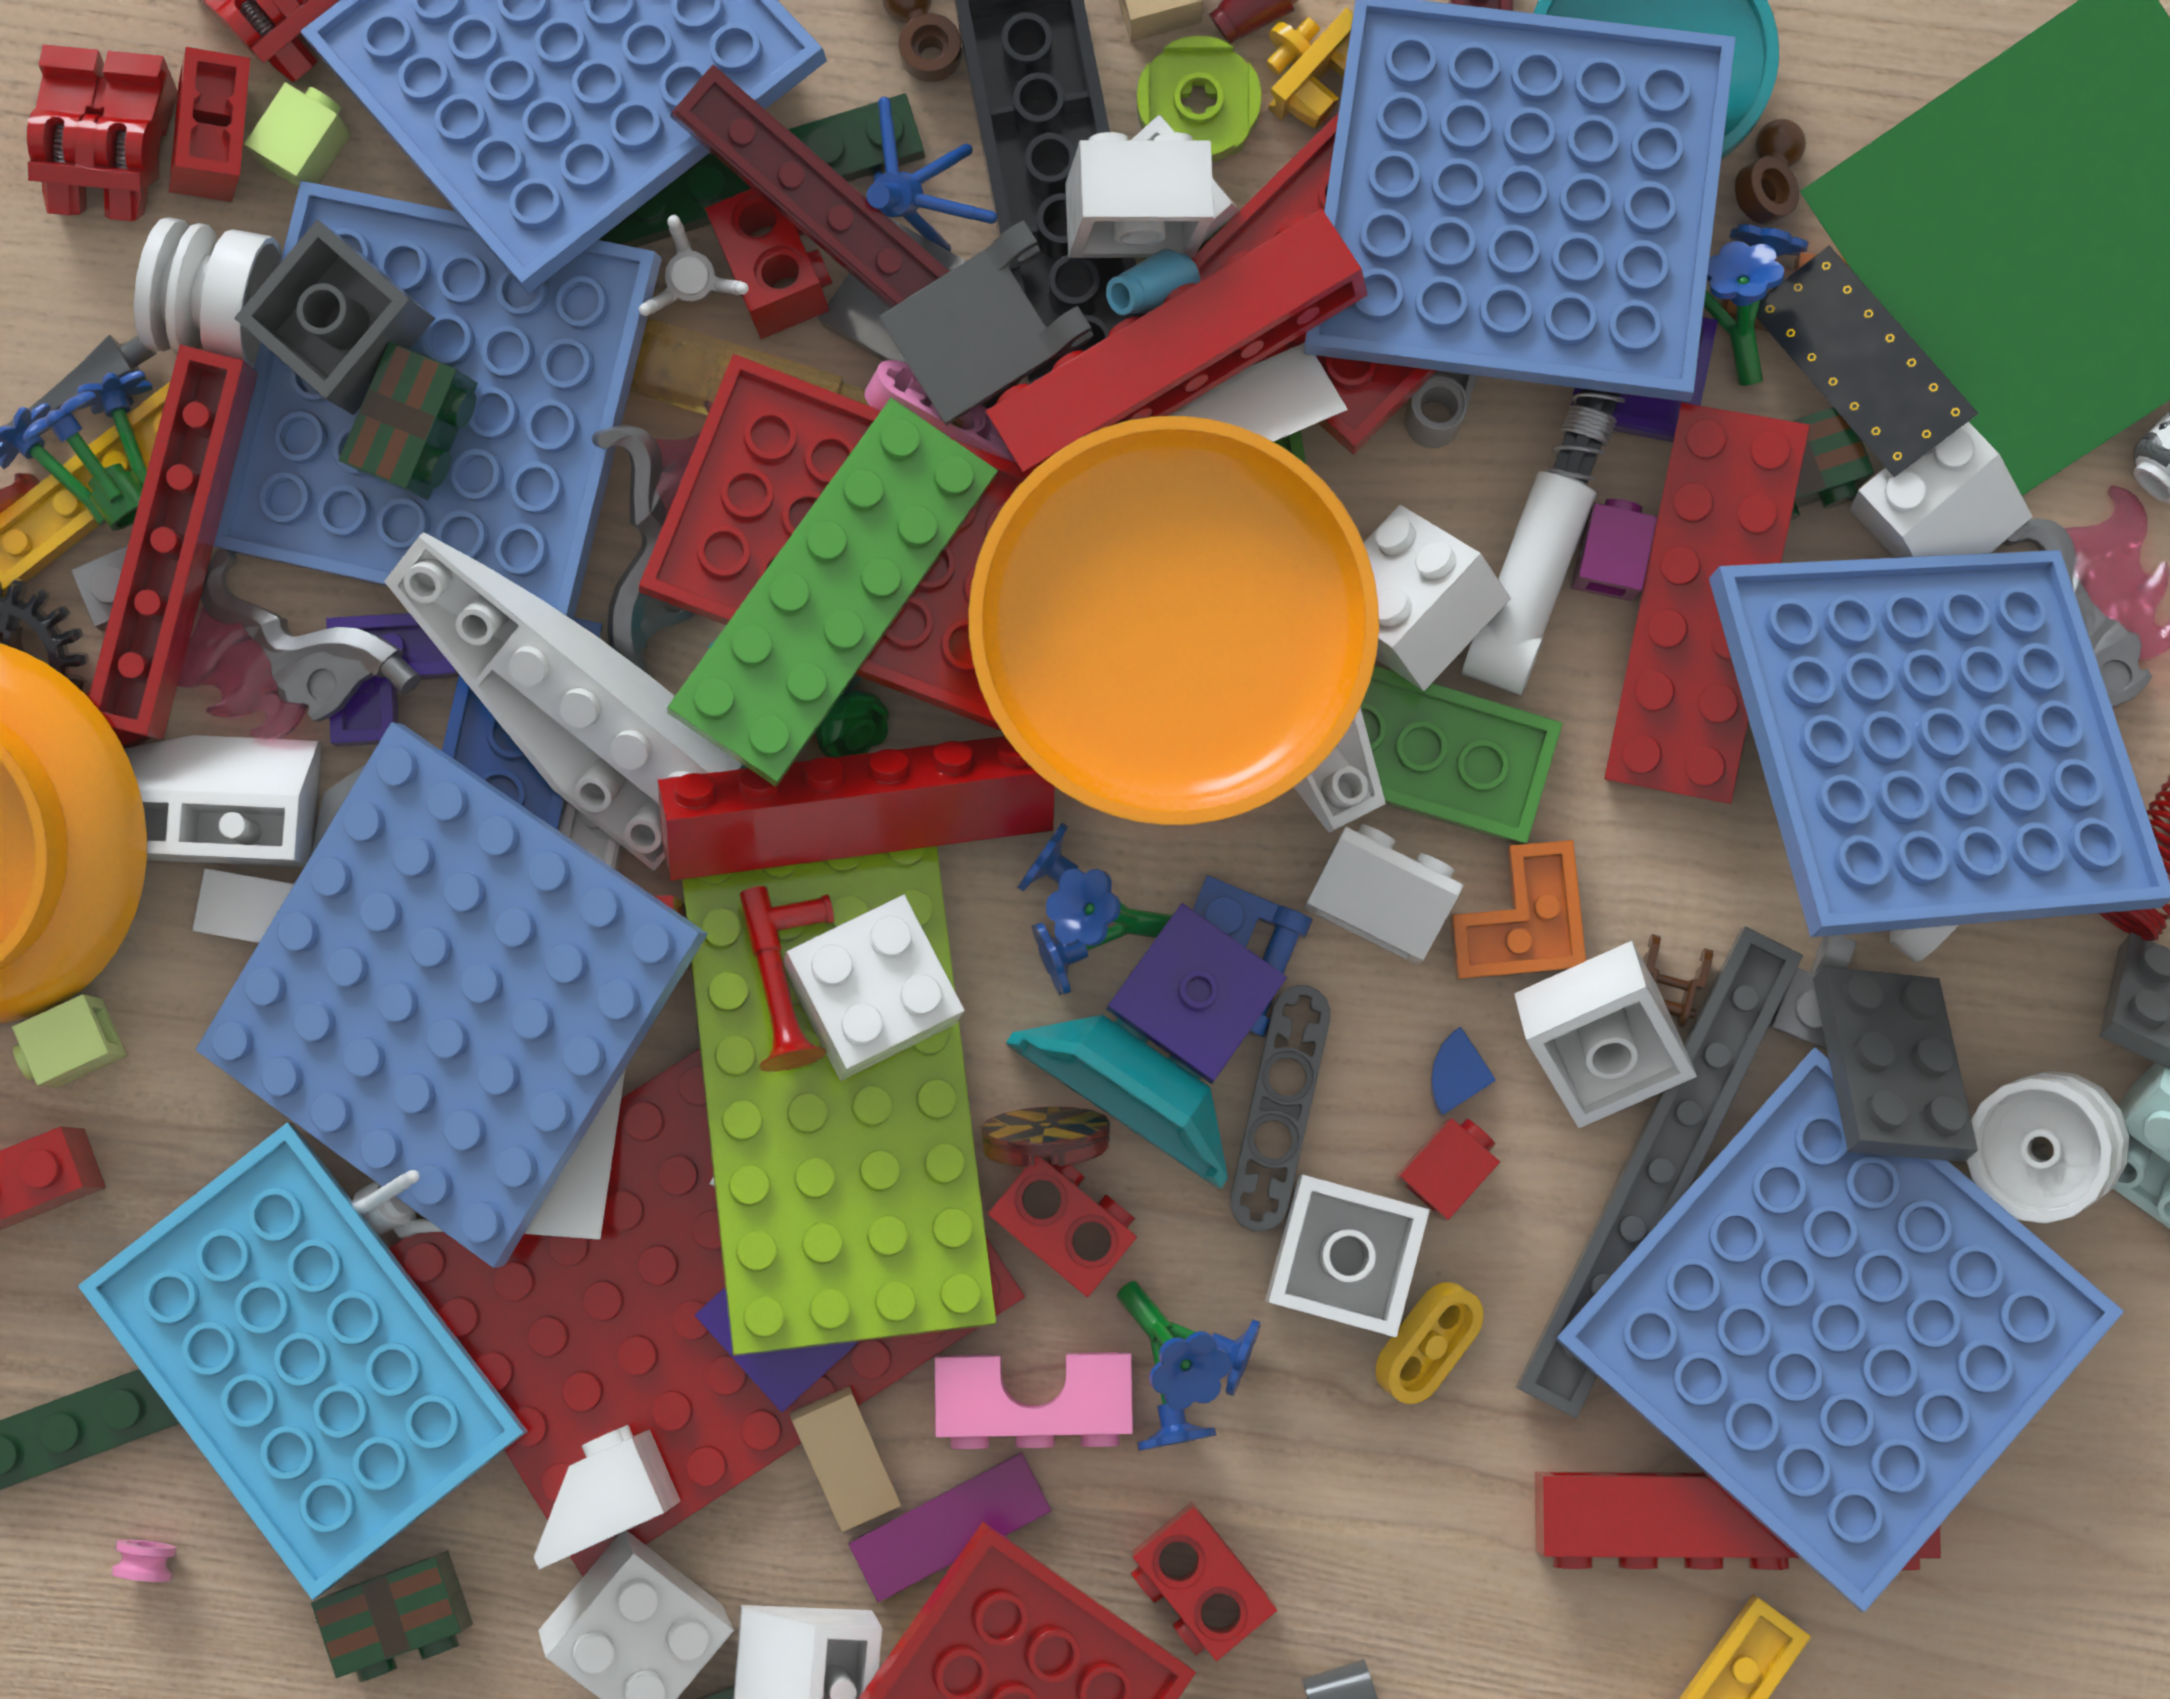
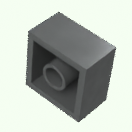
(332, 316)

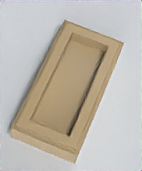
(845, 1459)

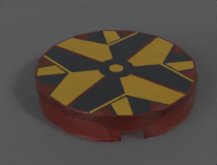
(1061, 1133)

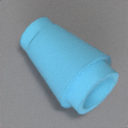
(1150, 282)

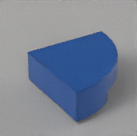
(1457, 1072)

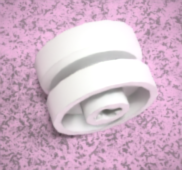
(2086, 1139)

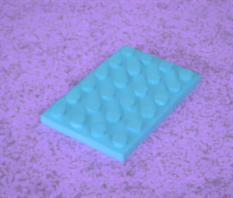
(302, 1360)

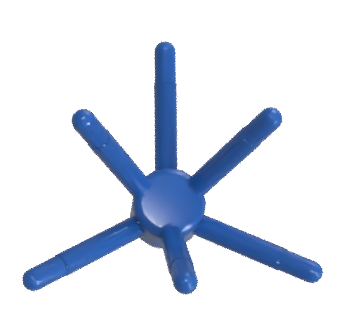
(902, 193)

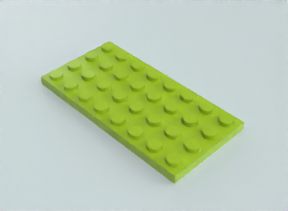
(834, 1199)

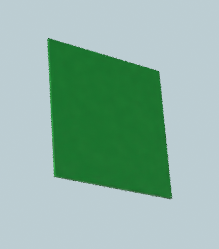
(2030, 232)

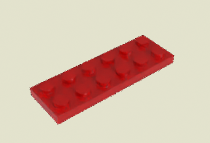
(1720, 505)

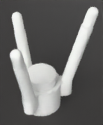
(689, 275)
(388, 1212)

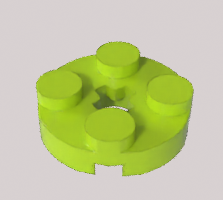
(1222, 73)

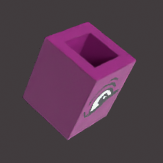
(1614, 550)

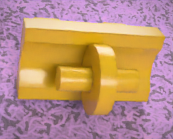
(1300, 87)

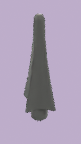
(105, 358)

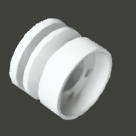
(196, 286)

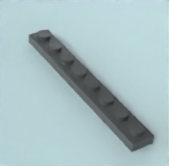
(1667, 1149)

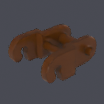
(1683, 1009)

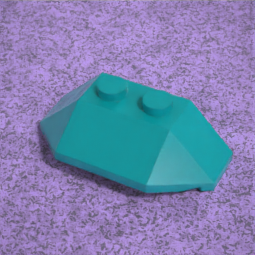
(1134, 1085)

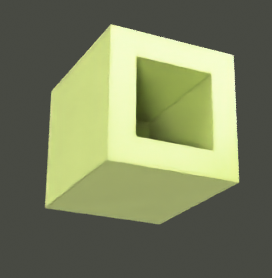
(299, 135)
(67, 1042)

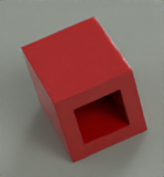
(1449, 1166)

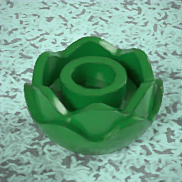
(853, 725)

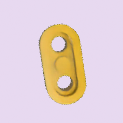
(1429, 1342)

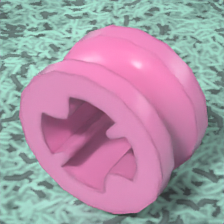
(143, 1560)

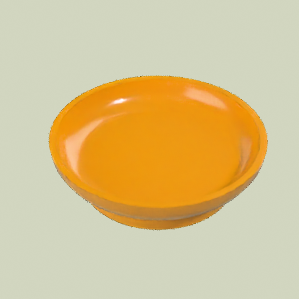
(1173, 620)
(66, 838)

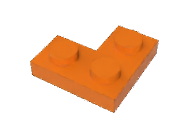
(1539, 931)

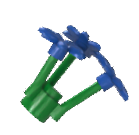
(114, 489)

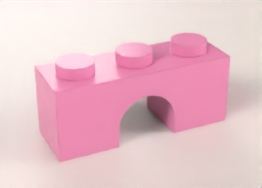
(977, 1405)

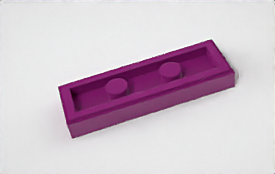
(941, 1527)

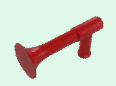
(763, 922)

